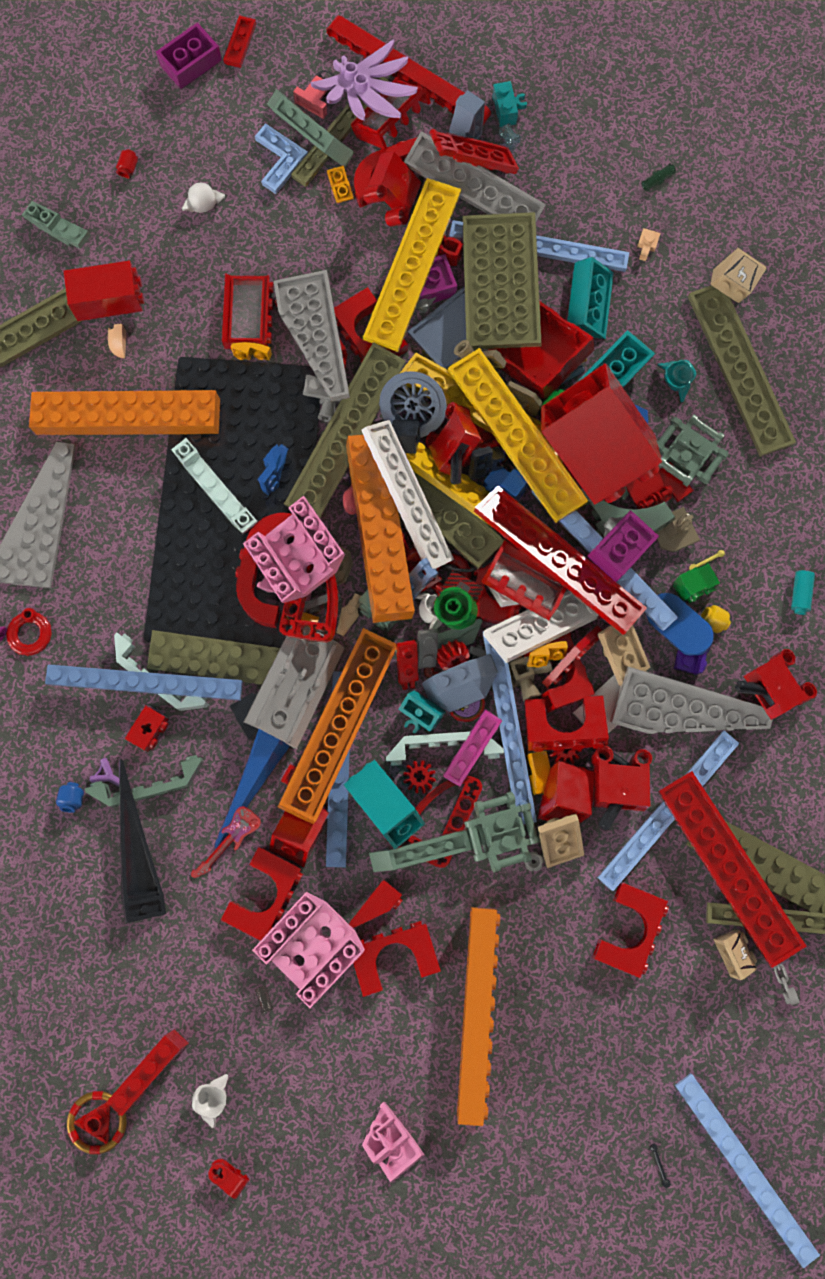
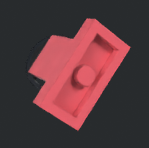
(311, 97)

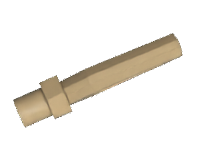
(348, 615)

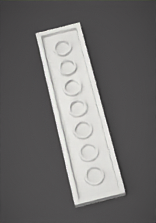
(407, 493)

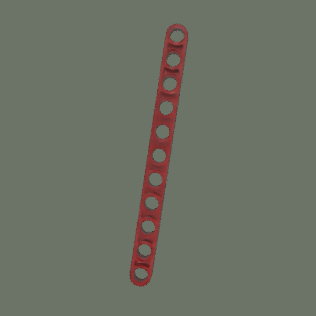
(412, 73)

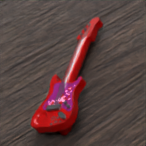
(242, 824)

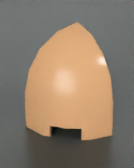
(117, 340)

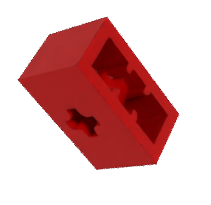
(138, 734)

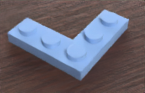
(290, 154)

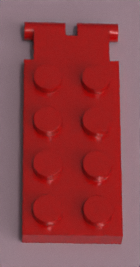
(474, 152)

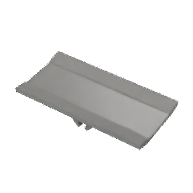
(294, 687)

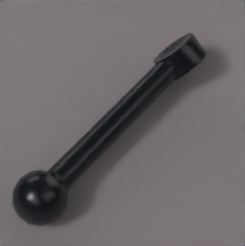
(666, 1183)

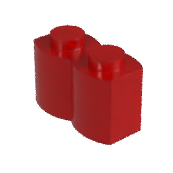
(452, 249)

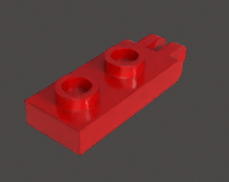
(407, 663)

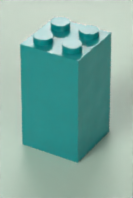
(384, 804)

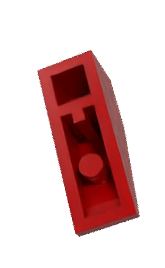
(380, 902)

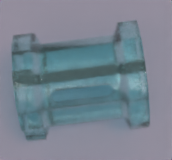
(509, 136)

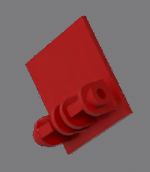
(649, 492)

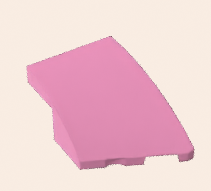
(391, 1140)

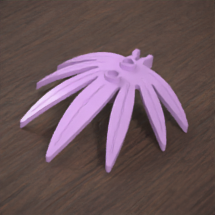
(359, 81)

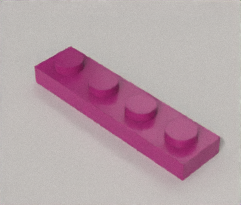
(472, 748)

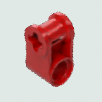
(230, 1179)

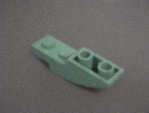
(55, 225)

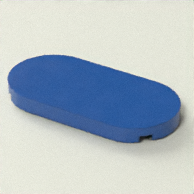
(689, 631)

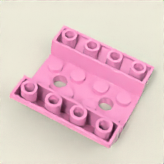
(286, 564)
(301, 934)

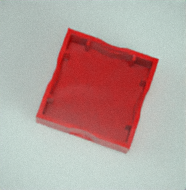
(560, 354)

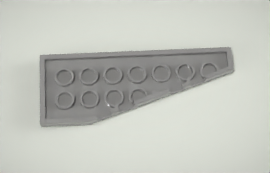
(310, 317)
(33, 538)
(669, 706)

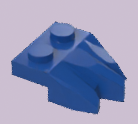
(274, 464)

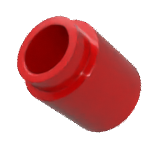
(126, 163)

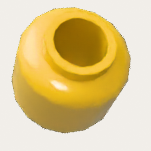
(717, 618)

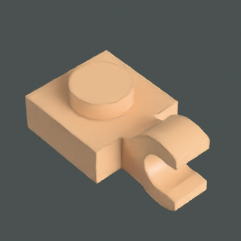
(648, 242)

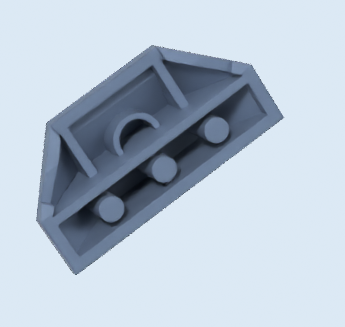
(461, 683)

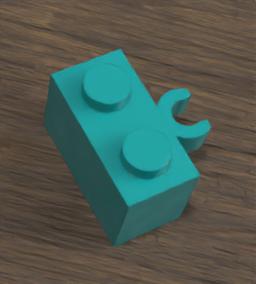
(506, 103)
(421, 712)

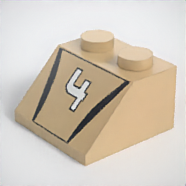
(737, 275)
(736, 954)

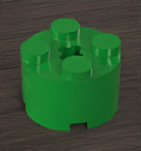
(448, 601)

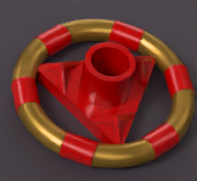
(95, 1123)

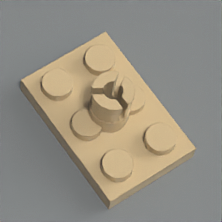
(623, 651)
(561, 840)

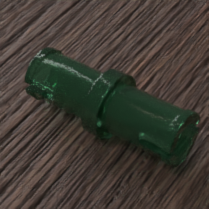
(658, 177)

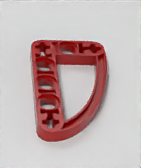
(298, 624)
(457, 811)

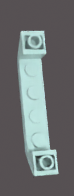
(213, 486)
(124, 648)
(398, 755)

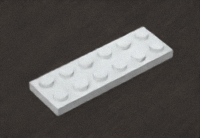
(530, 631)

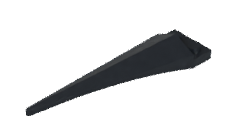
(140, 885)

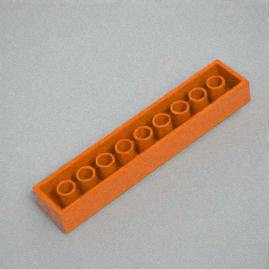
(125, 412)
(379, 537)
(337, 726)
(476, 1017)

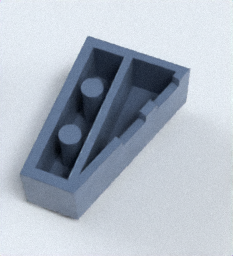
(468, 116)

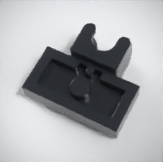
(485, 459)

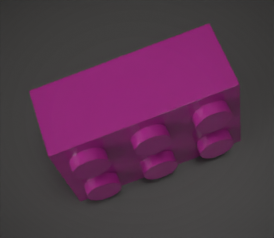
(189, 55)

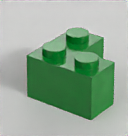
(695, 583)

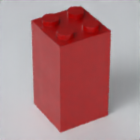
(103, 290)

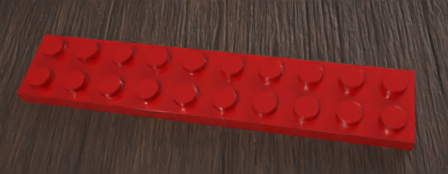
(560, 560)
(732, 869)

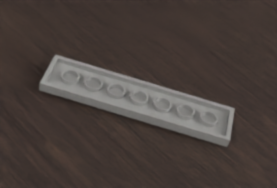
(477, 184)

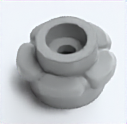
(538, 862)

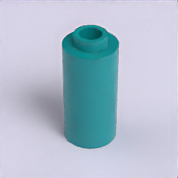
(802, 592)

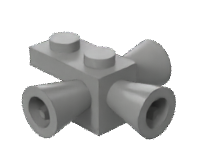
(315, 389)

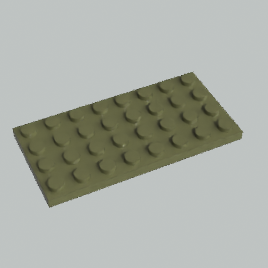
(501, 281)

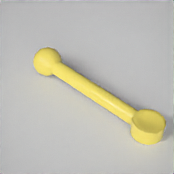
(720, 553)

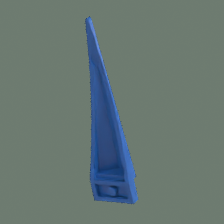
(261, 762)

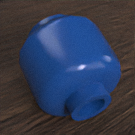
(70, 797)

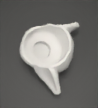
(202, 198)
(426, 610)
(210, 1100)

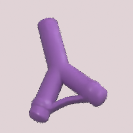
(109, 777)

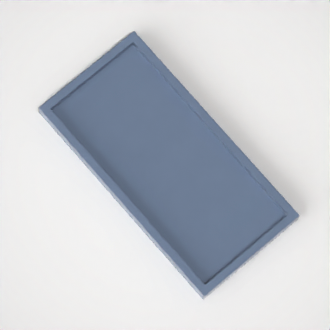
(442, 330)

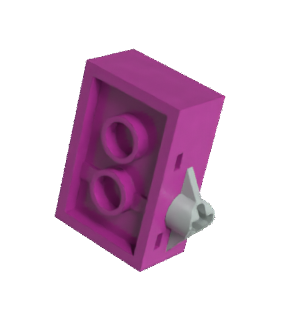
(439, 284)
(622, 545)

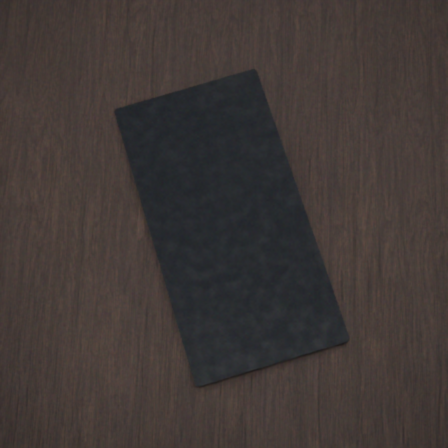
(195, 541)

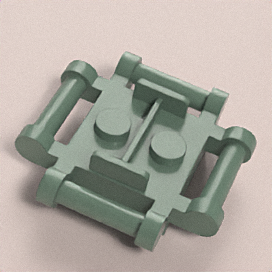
(690, 450)
(502, 831)

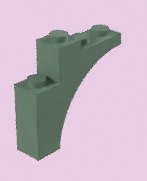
(655, 517)

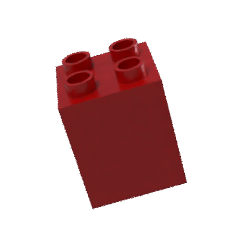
(601, 436)

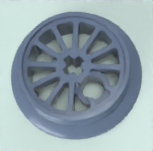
(434, 392)

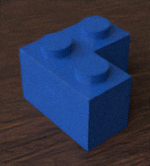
(511, 483)

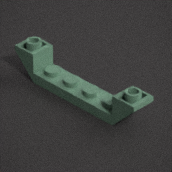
(310, 128)
(190, 769)
(422, 851)

